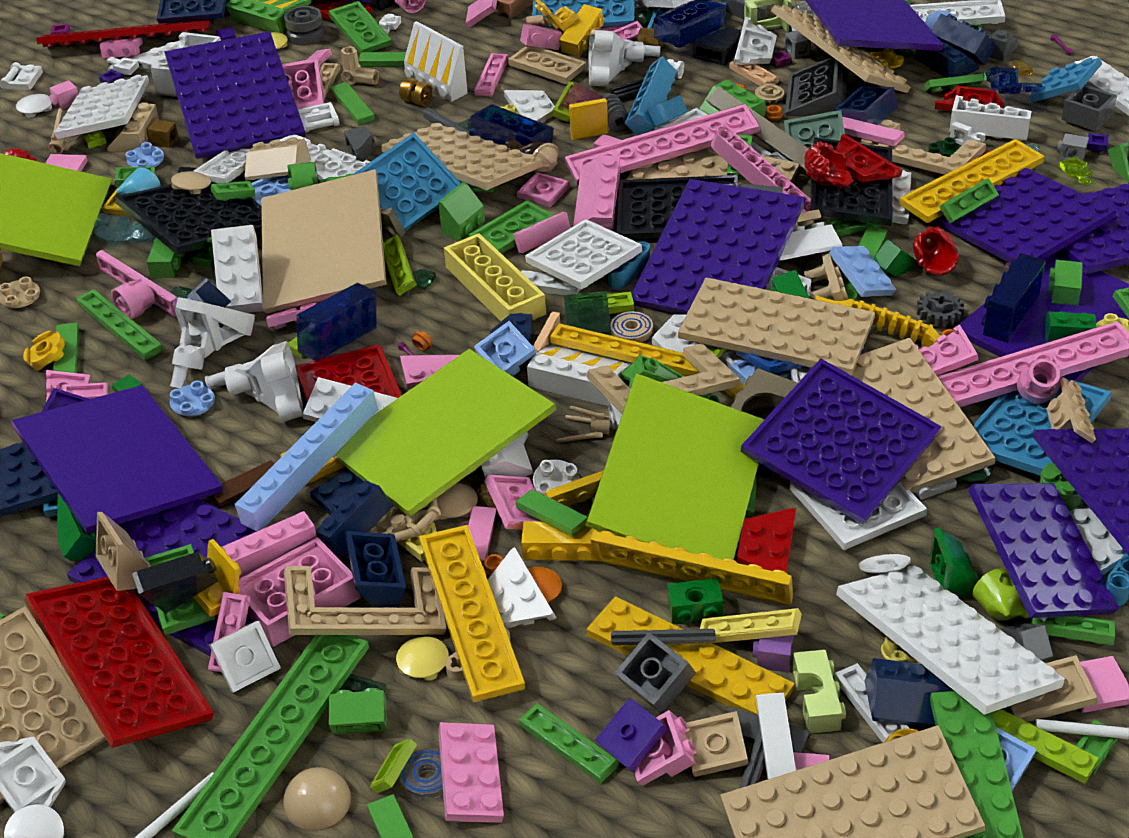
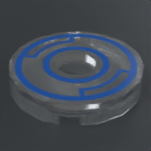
(414, 784)

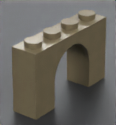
(762, 391)

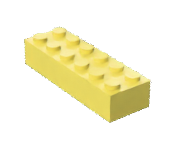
(493, 278)

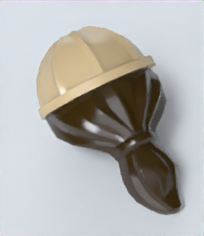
(546, 151)

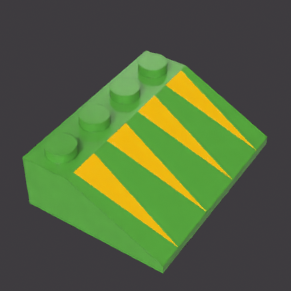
(263, 13)

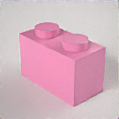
(540, 36)

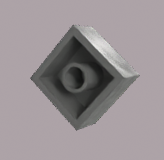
(1089, 107)
(655, 672)

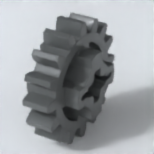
(940, 308)

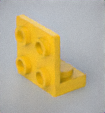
(563, 16)
(227, 575)

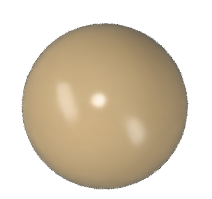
(316, 799)

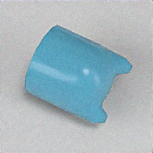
(139, 180)

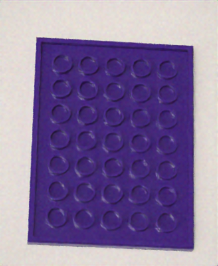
(875, 24)
(1094, 298)
(116, 457)

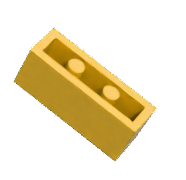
(577, 35)
(546, 542)

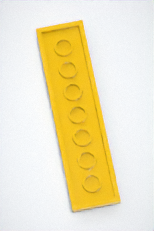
(996, 165)
(687, 566)
(471, 614)
(718, 671)

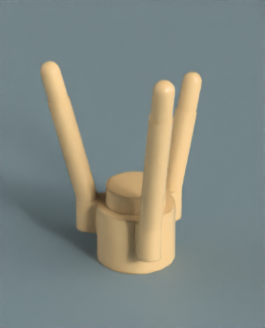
(56, 145)
(599, 424)

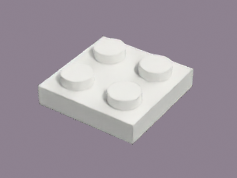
(245, 656)

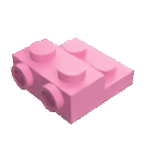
(120, 48)
(669, 754)

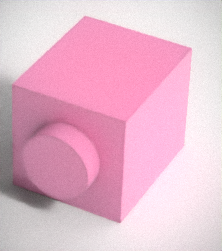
(63, 94)

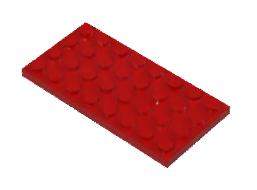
(118, 660)

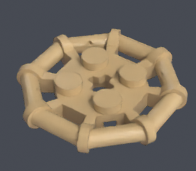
(412, 526)

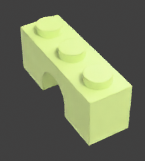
(815, 673)

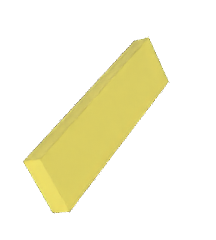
(754, 625)

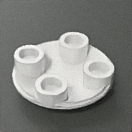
(34, 104)
(553, 474)
(34, 822)

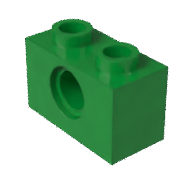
(694, 600)

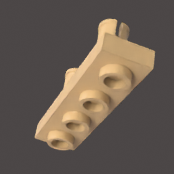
(830, 271)

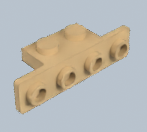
(1070, 411)

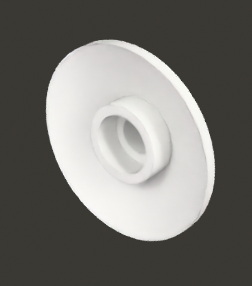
(884, 563)

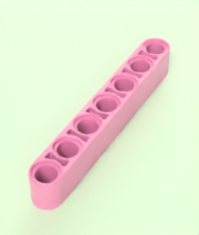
(752, 164)

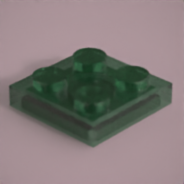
(588, 311)

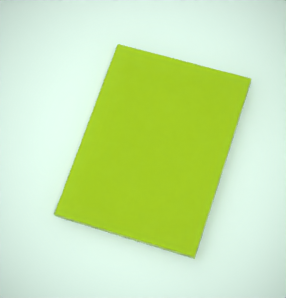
(48, 209)
(442, 430)
(677, 471)

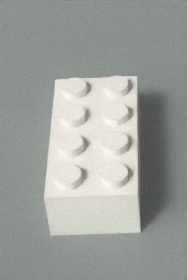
(238, 267)

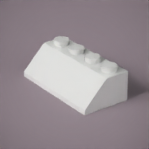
(810, 241)
(509, 461)

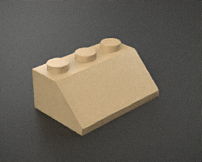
(135, 131)
(272, 158)
(117, 553)

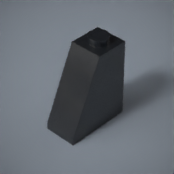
(718, 46)
(176, 580)

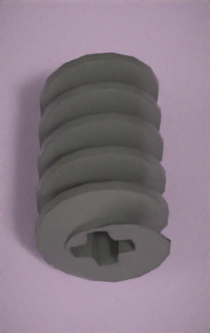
(616, 113)

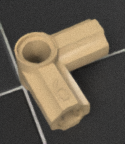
(353, 71)

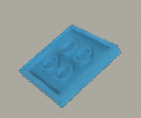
(1066, 79)

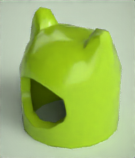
(999, 598)

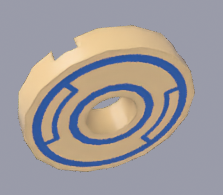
(640, 322)

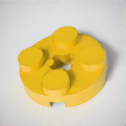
(46, 349)

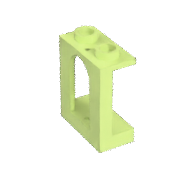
(751, 11)

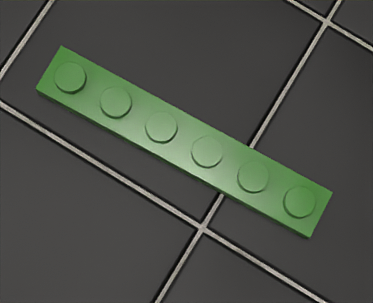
(119, 324)

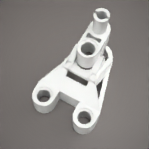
(607, 55)
(205, 330)
(268, 379)

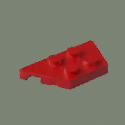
(984, 96)
(864, 163)
(767, 540)

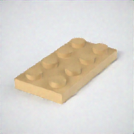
(547, 64)

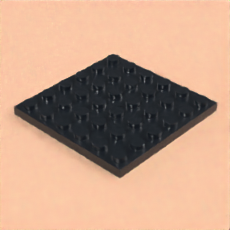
(186, 219)

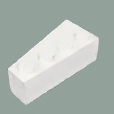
(992, 119)

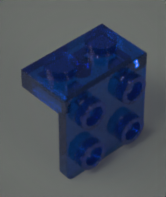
(1006, 81)

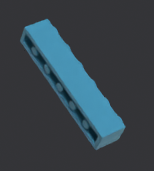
(651, 93)

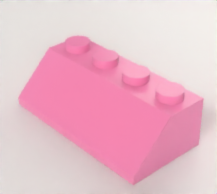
(598, 191)
(271, 542)

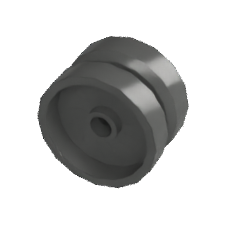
(304, 25)

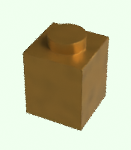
(646, 36)
(163, 133)

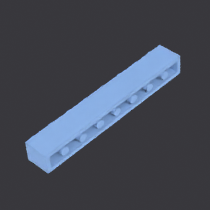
(306, 457)

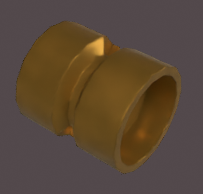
(416, 91)

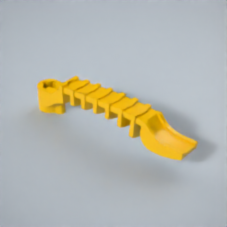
(894, 322)

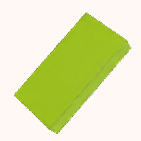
(393, 765)

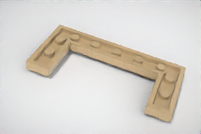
(930, 161)
(713, 377)
(307, 619)

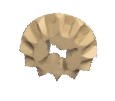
(770, 93)

